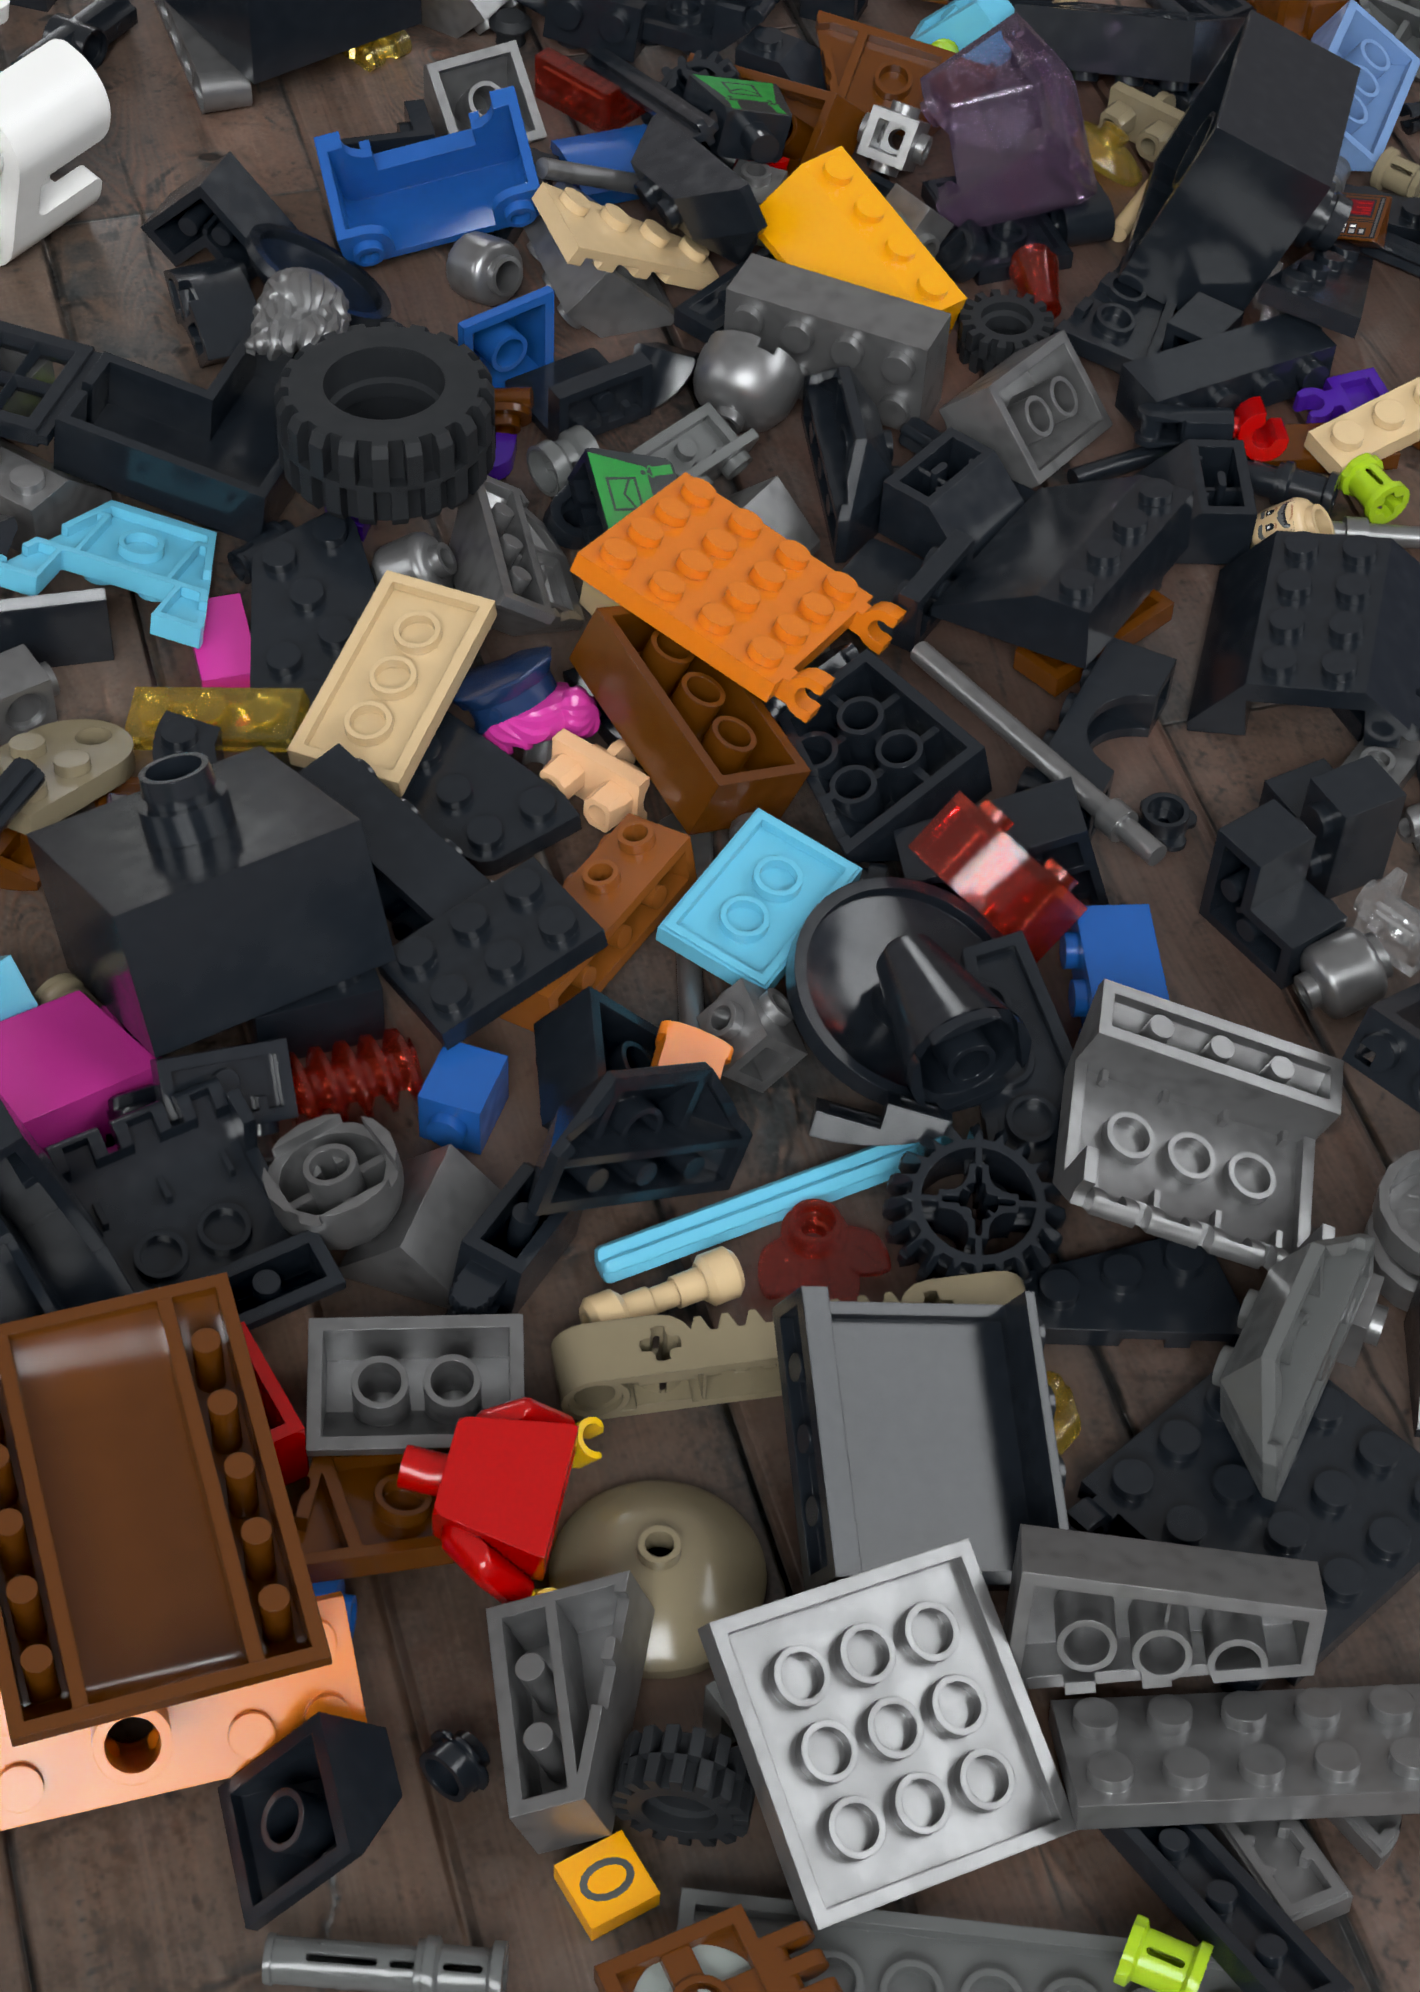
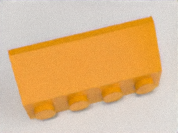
(844, 228)

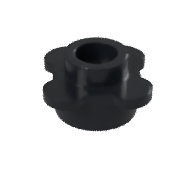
(1167, 819)

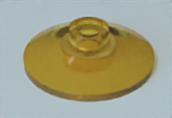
(1111, 155)

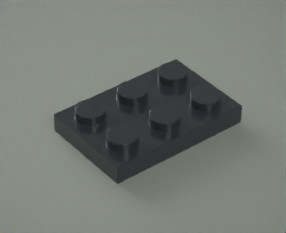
(492, 952)

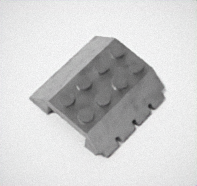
(1194, 1127)

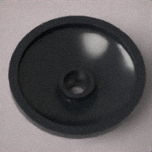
(280, 247)

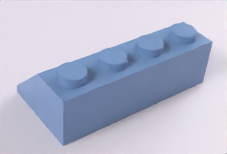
(1382, 84)

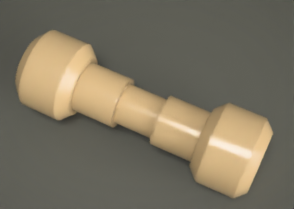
(713, 1278)

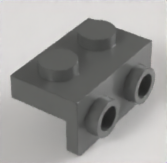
(702, 446)

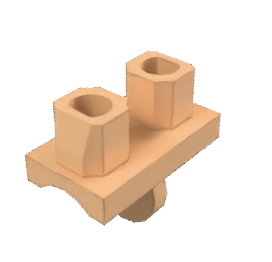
(599, 776)

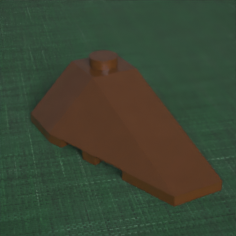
(819, 118)

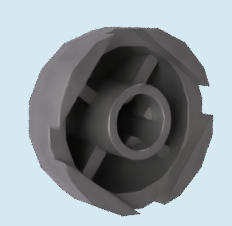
(746, 381)
(336, 1180)

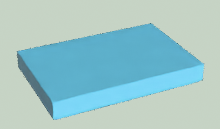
(754, 901)

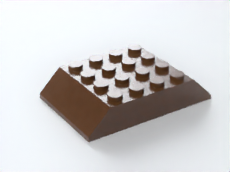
(141, 1515)

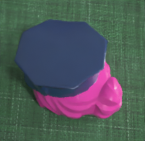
(522, 704)

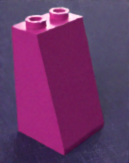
(66, 1065)

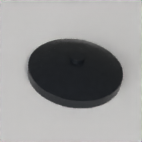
(835, 977)

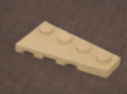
(614, 239)

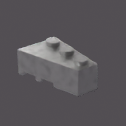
(566, 1703)

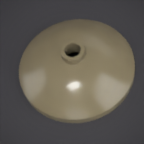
(709, 1574)

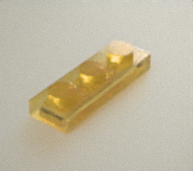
(245, 714)

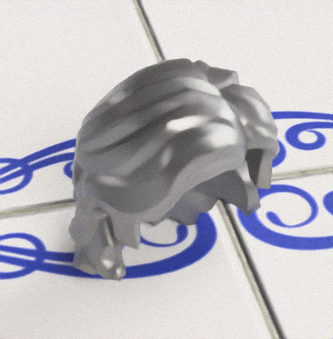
(295, 311)

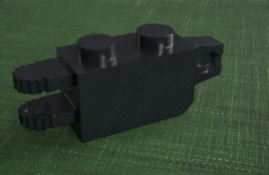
(508, 1251)

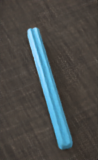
(746, 1211)

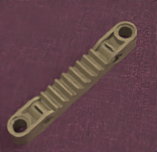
(615, 1372)

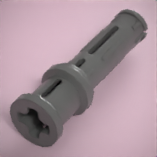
(384, 1966)

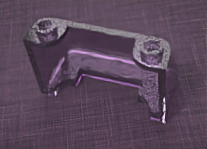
(1009, 128)

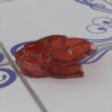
(830, 1260)

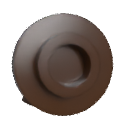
(513, 409)

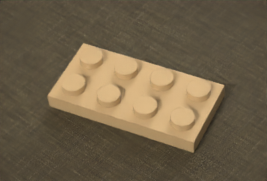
(396, 677)

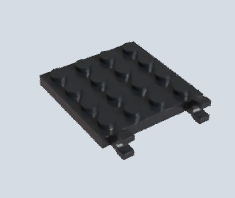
(1342, 1505)

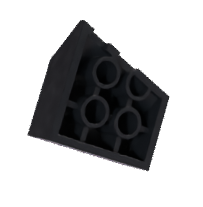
(882, 757)

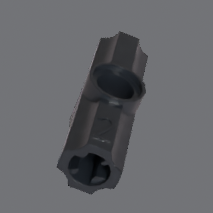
(90, 29)

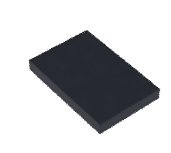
(1007, 237)

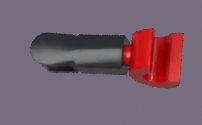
(1261, 438)

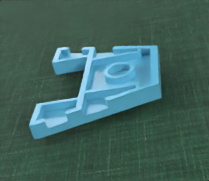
(133, 551)

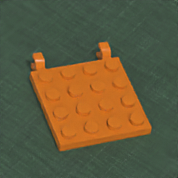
(733, 591)

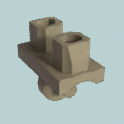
(1142, 117)

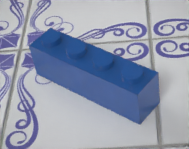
(1111, 945)

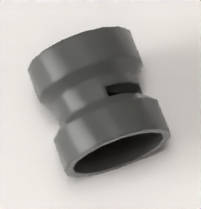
(553, 461)

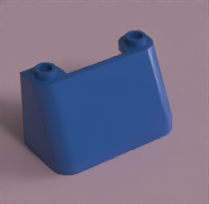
(431, 188)

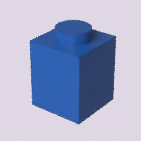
(463, 1097)

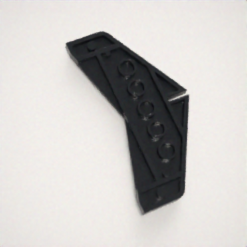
(468, 790)

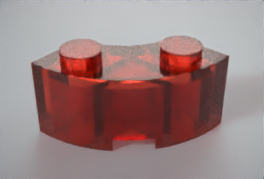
(997, 875)

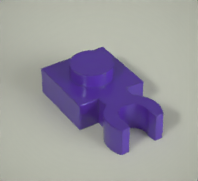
(1339, 395)

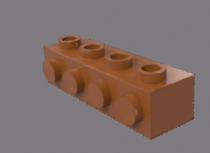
(628, 891)

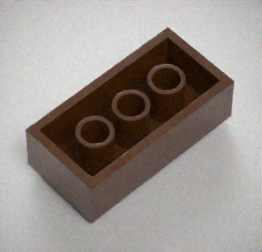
(687, 724)

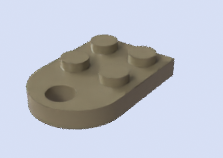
(80, 765)

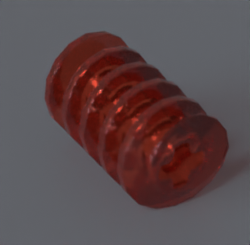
(356, 1077)

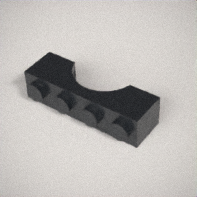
(1117, 698)

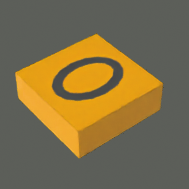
(606, 1885)

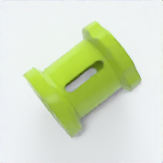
(1374, 489)
(1161, 1960)

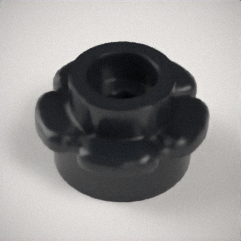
(455, 1764)

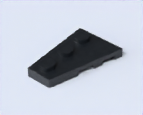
(1138, 1293)

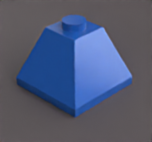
(513, 335)

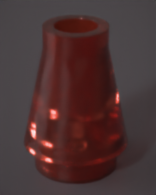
(1036, 272)

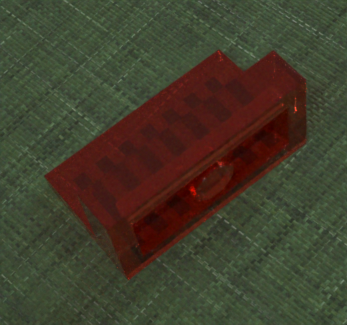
(581, 93)

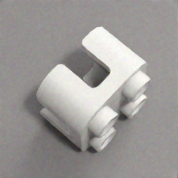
(48, 116)

